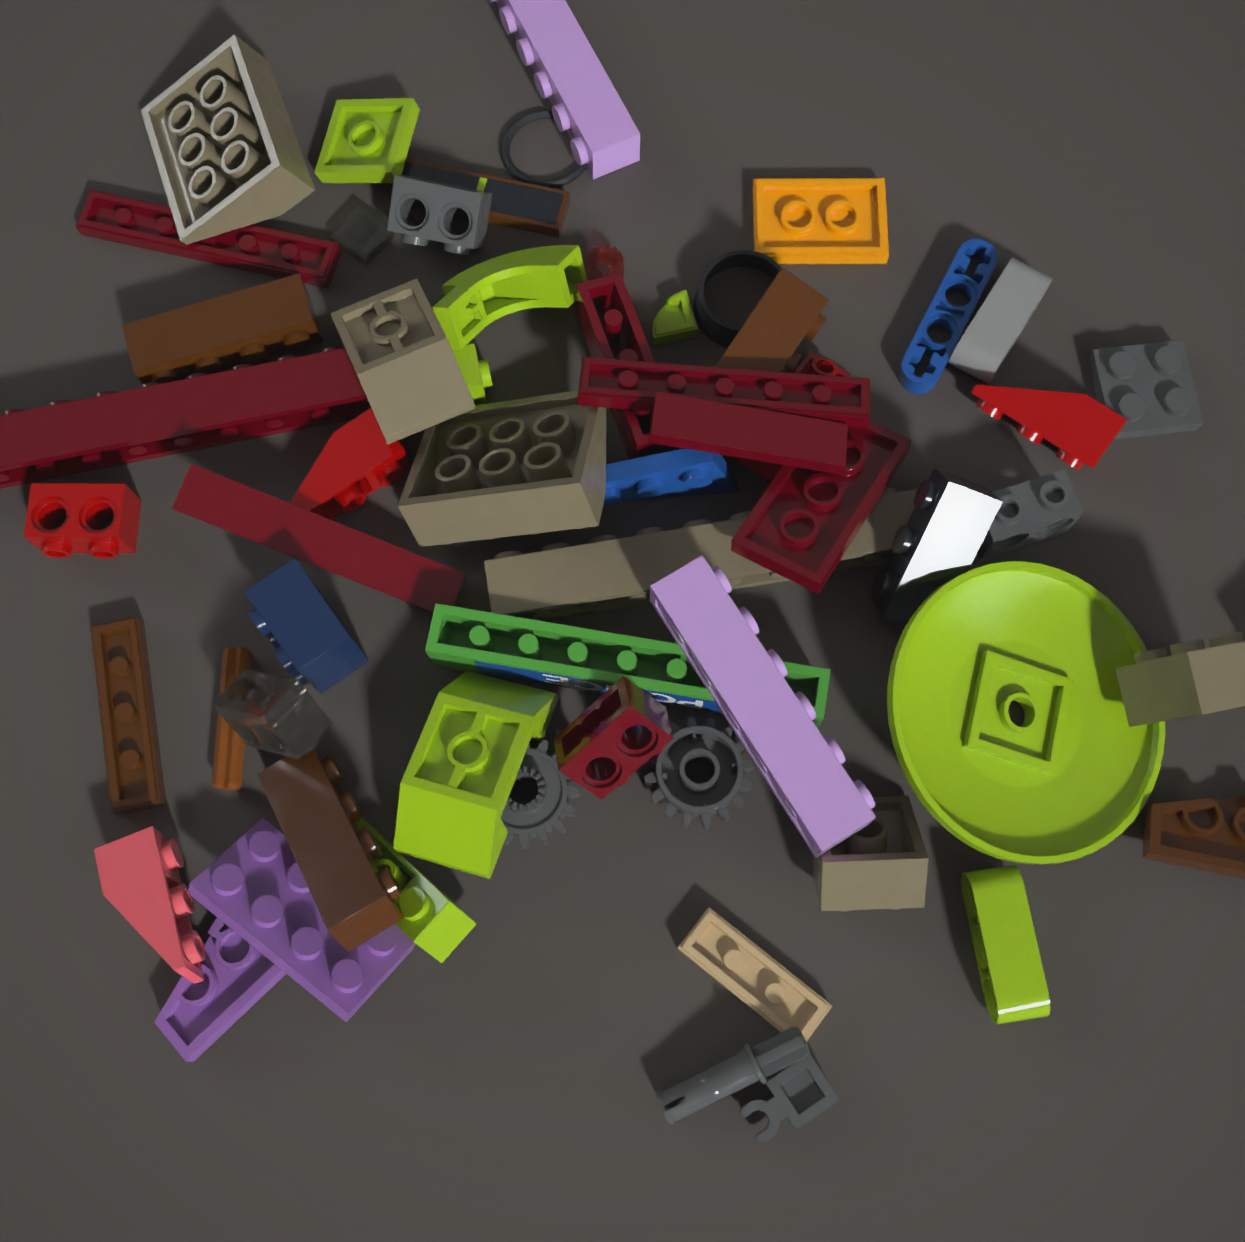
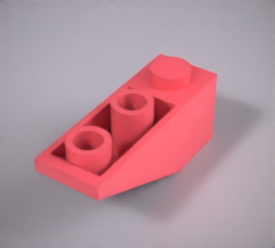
(145, 886)

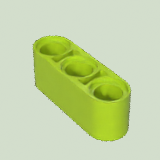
(1005, 944)

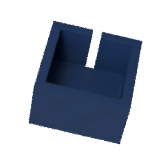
(303, 628)

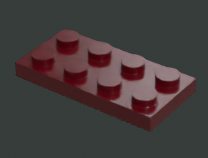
(814, 515)

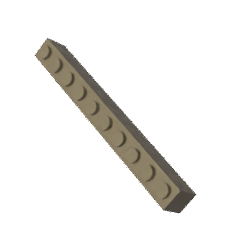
(619, 571)

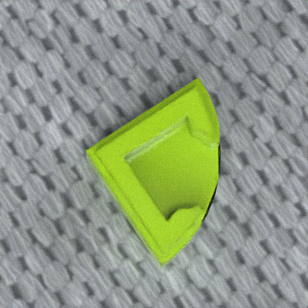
(674, 320)

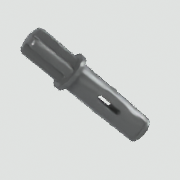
(735, 1073)

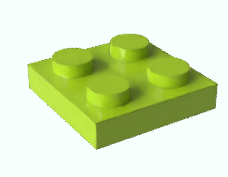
(367, 140)

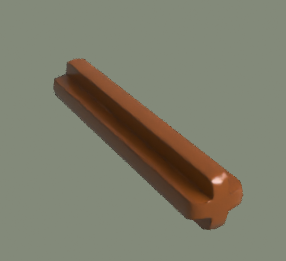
(228, 745)

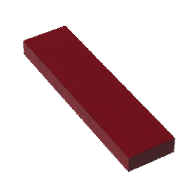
(748, 433)

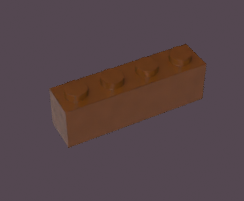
(777, 327)
(223, 332)
(331, 849)

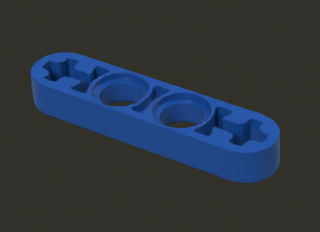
(947, 315)

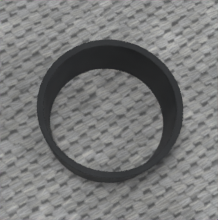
(713, 327)

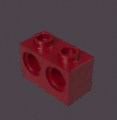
(613, 738)

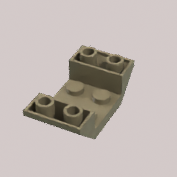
(403, 361)

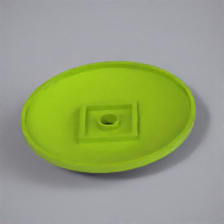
(1074, 764)

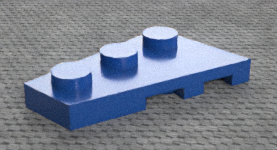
(669, 475)

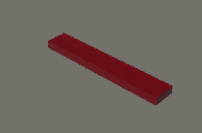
(246, 248)
(634, 385)
(316, 540)

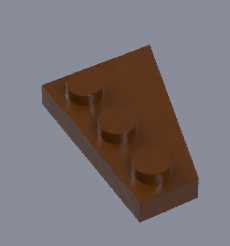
(1198, 834)

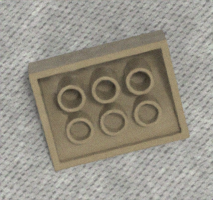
(226, 145)
(508, 471)

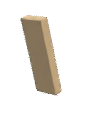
(753, 975)

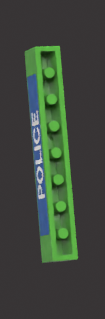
(584, 658)

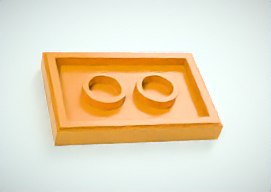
(821, 220)

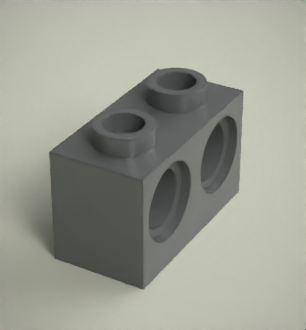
(440, 203)
(1032, 513)

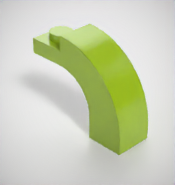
(507, 285)

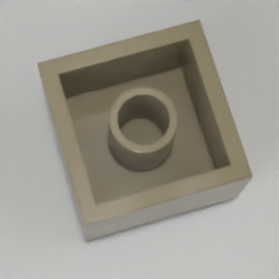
(1187, 682)

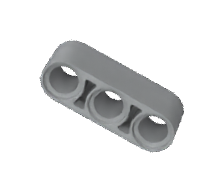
(1000, 320)

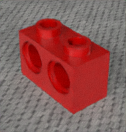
(85, 510)

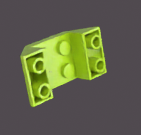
(466, 771)

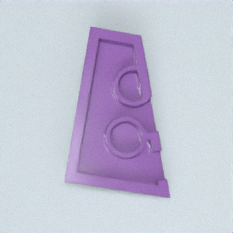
(232, 983)

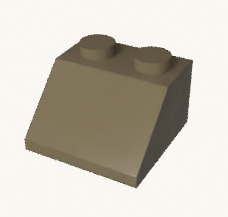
(877, 865)

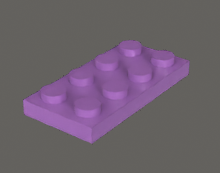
(268, 903)

